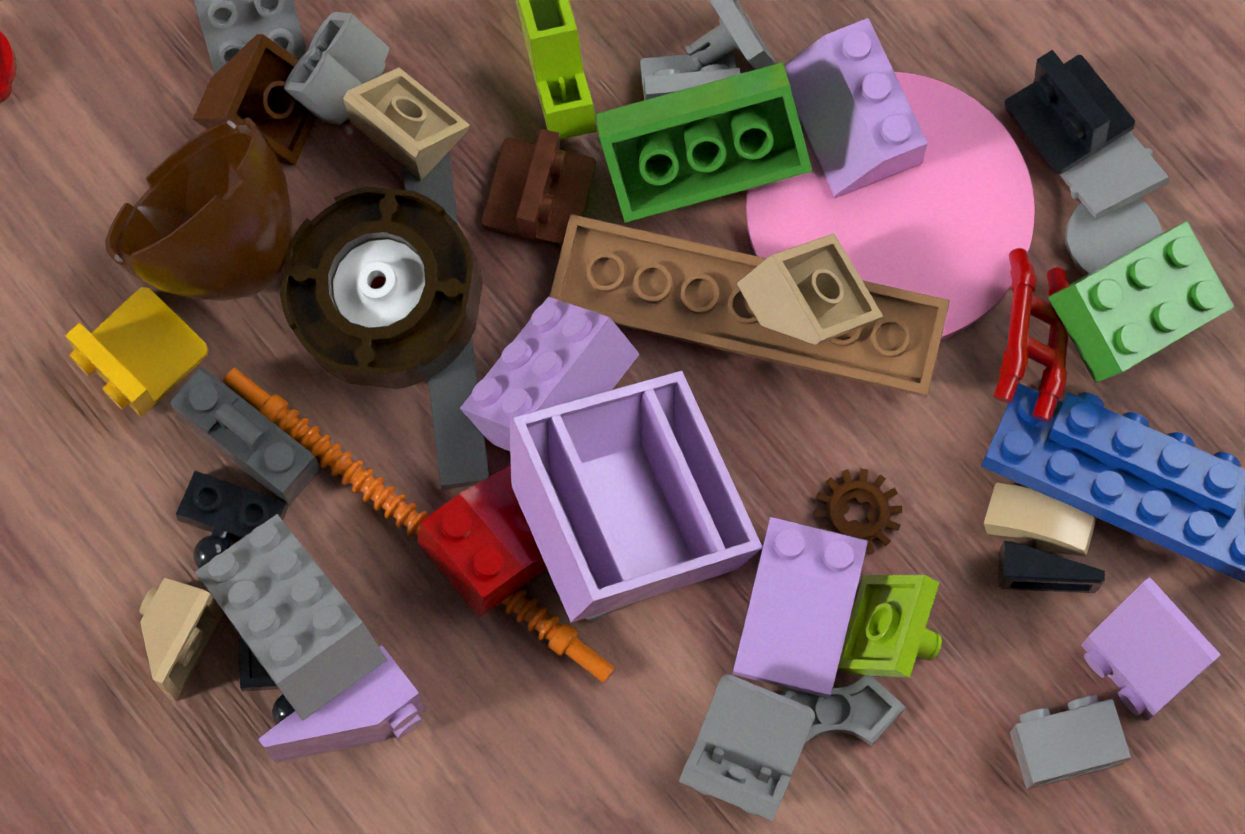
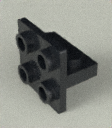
(1068, 111)

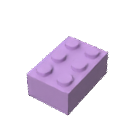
(552, 361)

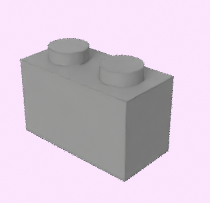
(1069, 742)

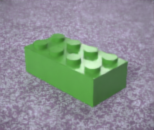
(703, 142)

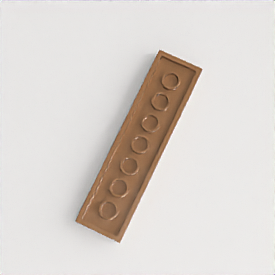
(694, 297)

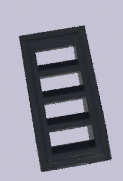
(1037, 570)

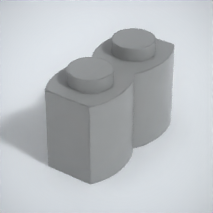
(338, 59)

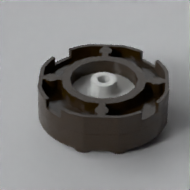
(382, 288)

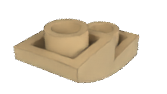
(1032, 515)

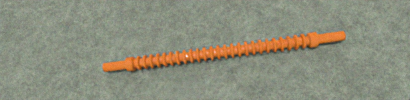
(562, 637)

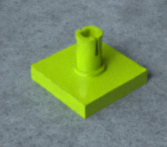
(890, 626)

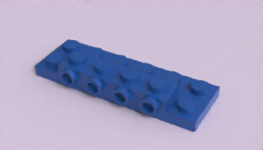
(1127, 476)

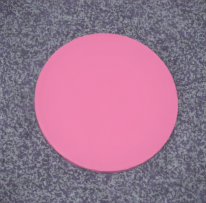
(927, 228)

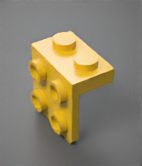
(138, 351)

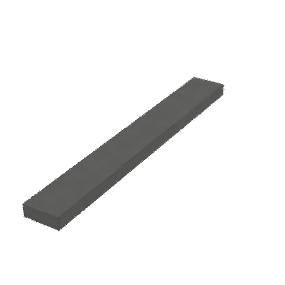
(458, 441)

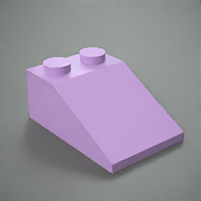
(800, 607)
(1148, 650)
(361, 715)

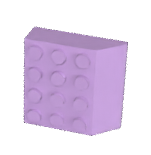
(627, 495)

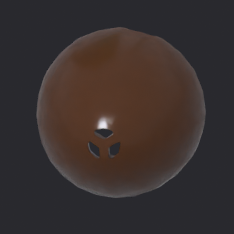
(211, 219)

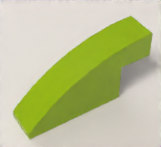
(557, 66)

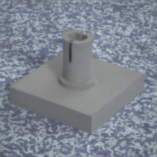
(732, 33)

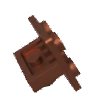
(537, 189)

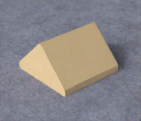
(405, 120)

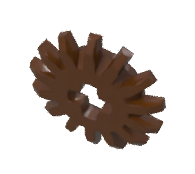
(862, 493)

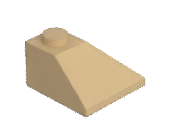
(810, 292)
(176, 631)

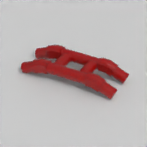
(1022, 347)

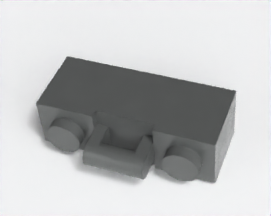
(245, 436)

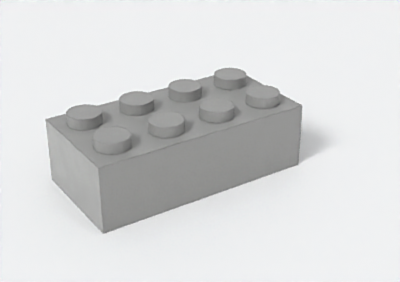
(291, 616)

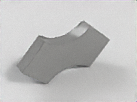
(856, 710)

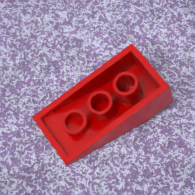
(483, 543)

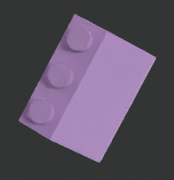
(854, 109)

